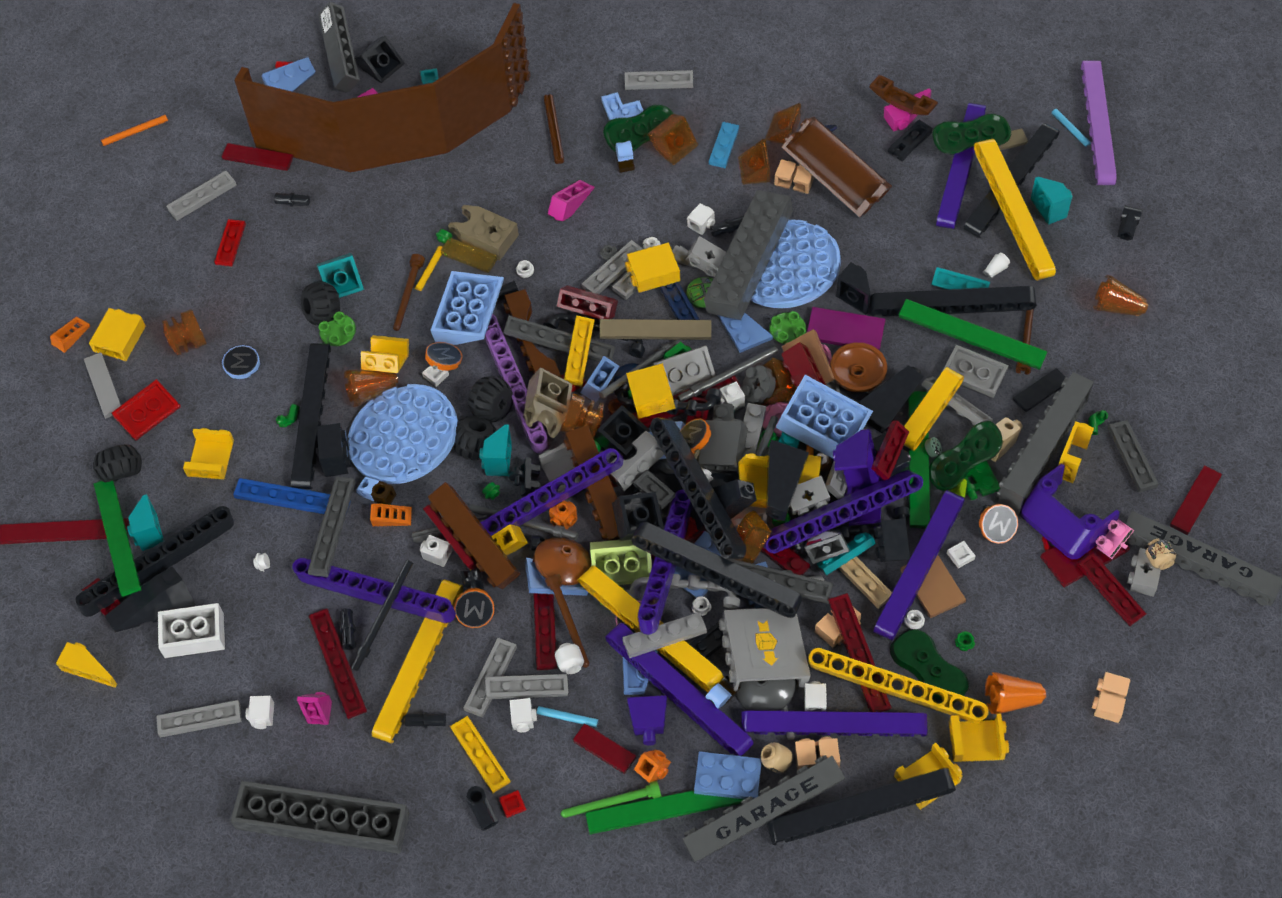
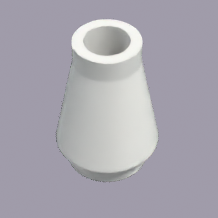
(998, 264)

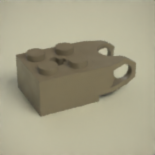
(485, 230)
(547, 401)

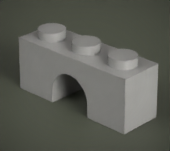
(647, 454)

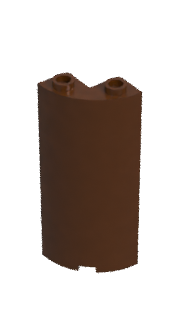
(836, 166)

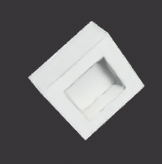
(435, 375)
(961, 554)

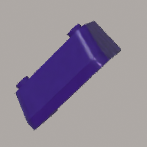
(856, 458)
(1059, 525)

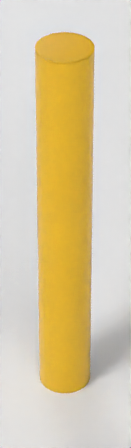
(430, 267)

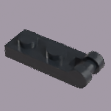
(910, 140)

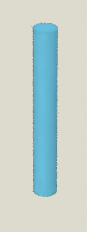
(1057, 114)
(567, 716)

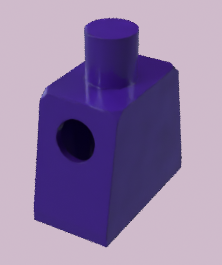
(648, 716)

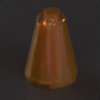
(1119, 298)
(368, 384)

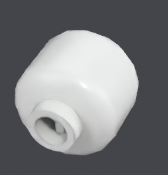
(569, 658)

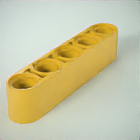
(932, 407)

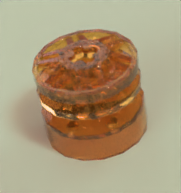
(184, 332)
(581, 415)

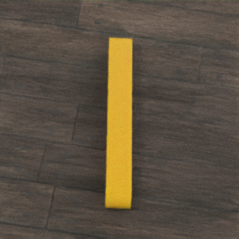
(1014, 209)
(627, 610)
(413, 669)
(907, 685)

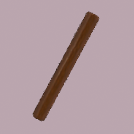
(554, 129)

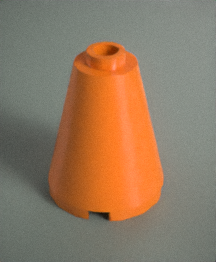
(1012, 693)

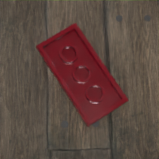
(1066, 569)

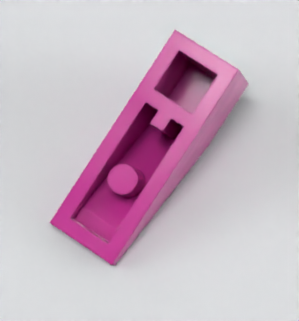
(901, 119)
(568, 200)
(316, 707)

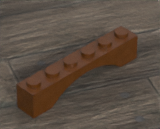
(519, 306)

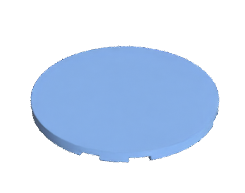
(800, 267)
(402, 434)

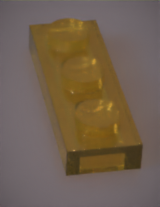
(469, 255)

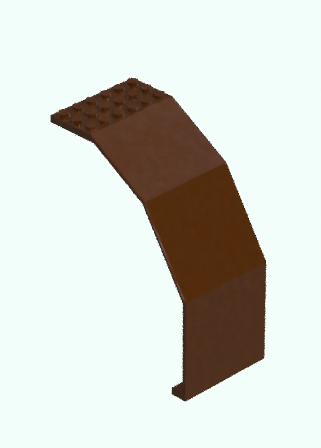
(394, 123)

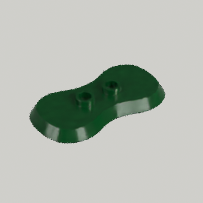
(635, 128)
(956, 137)
(953, 465)
(918, 654)

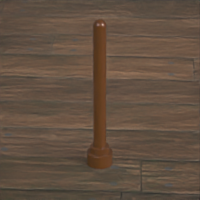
(416, 262)
(1026, 339)
(554, 583)

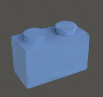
(599, 379)

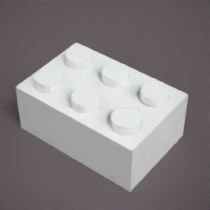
(191, 630)

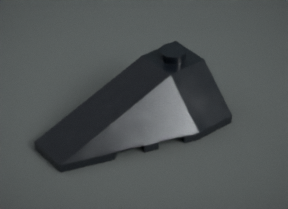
(159, 594)

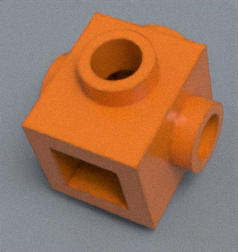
(563, 514)
(652, 765)

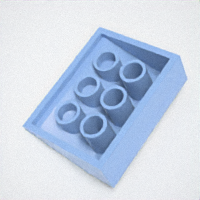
(466, 307)
(822, 416)

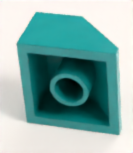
(1051, 199)
(342, 274)
(497, 453)
(145, 525)

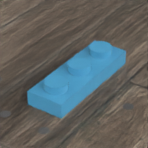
(724, 145)

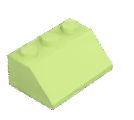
(620, 560)

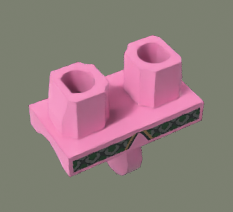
(1114, 539)

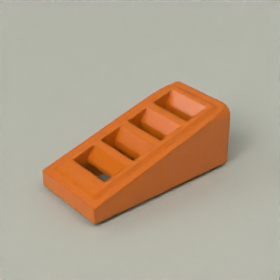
(64, 343)
(383, 521)

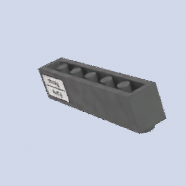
(338, 47)

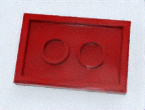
(146, 410)

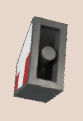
(826, 546)

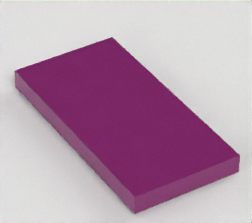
(846, 328)

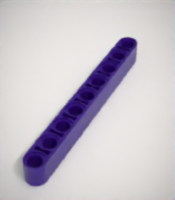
(958, 176)
(551, 489)
(850, 511)
(919, 565)
(663, 571)
(379, 595)
(683, 695)
(834, 722)

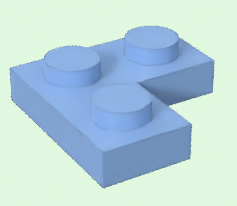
(615, 108)

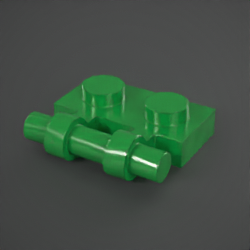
(984, 480)

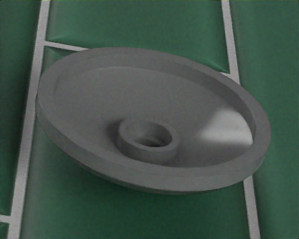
(769, 696)

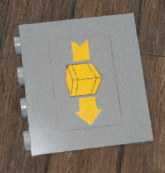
(763, 646)

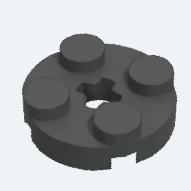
(767, 384)

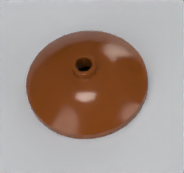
(861, 359)
(563, 558)

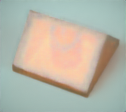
(784, 123)
(755, 164)

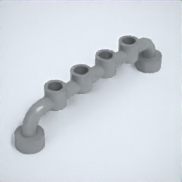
(692, 583)

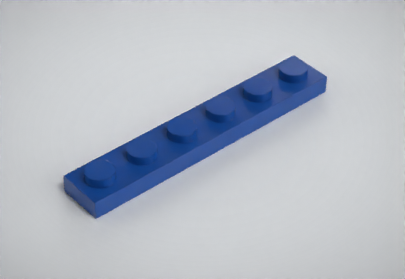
(281, 496)

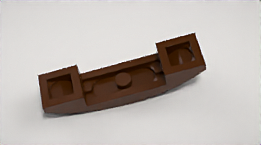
(900, 99)

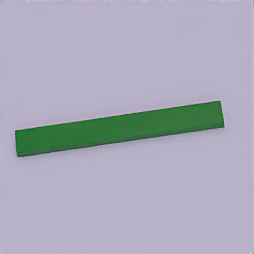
(973, 334)
(920, 500)
(117, 538)
(654, 810)

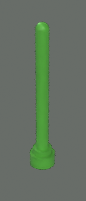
(651, 790)

